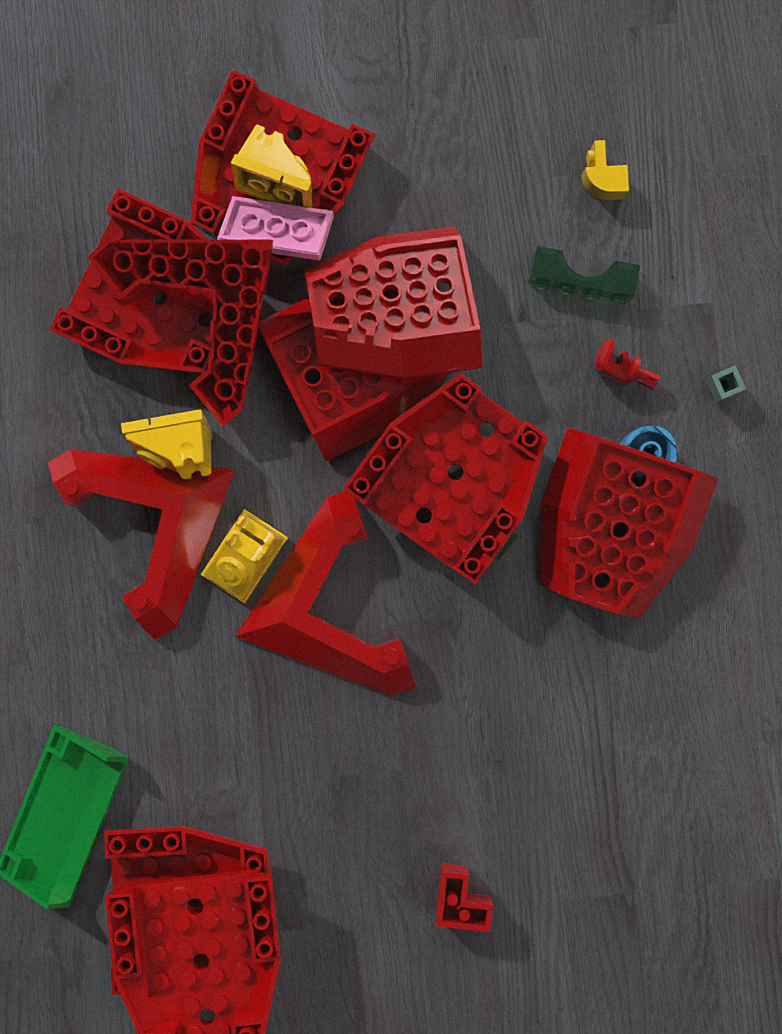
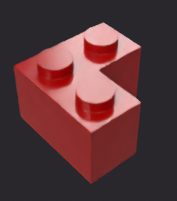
(458, 908)

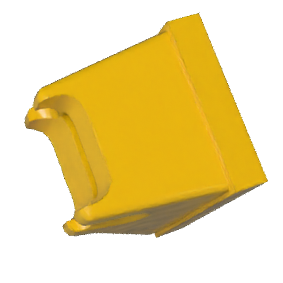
(271, 171)
(173, 442)
(244, 556)

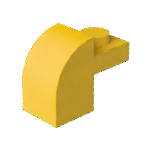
(603, 180)

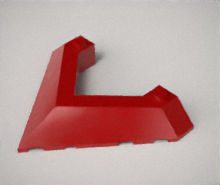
(236, 277)
(183, 529)
(283, 614)

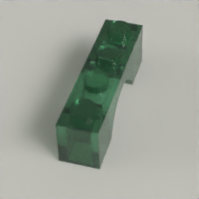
(552, 270)

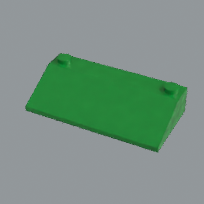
(61, 817)

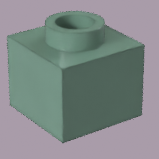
(732, 380)

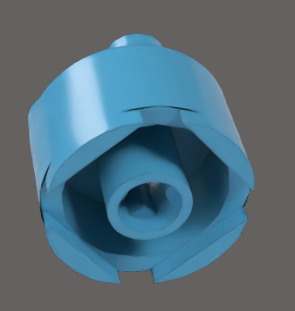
(655, 439)

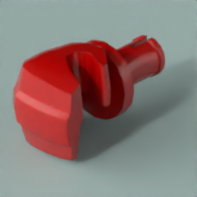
(626, 370)

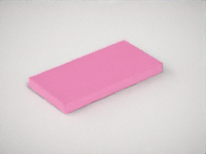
(295, 229)

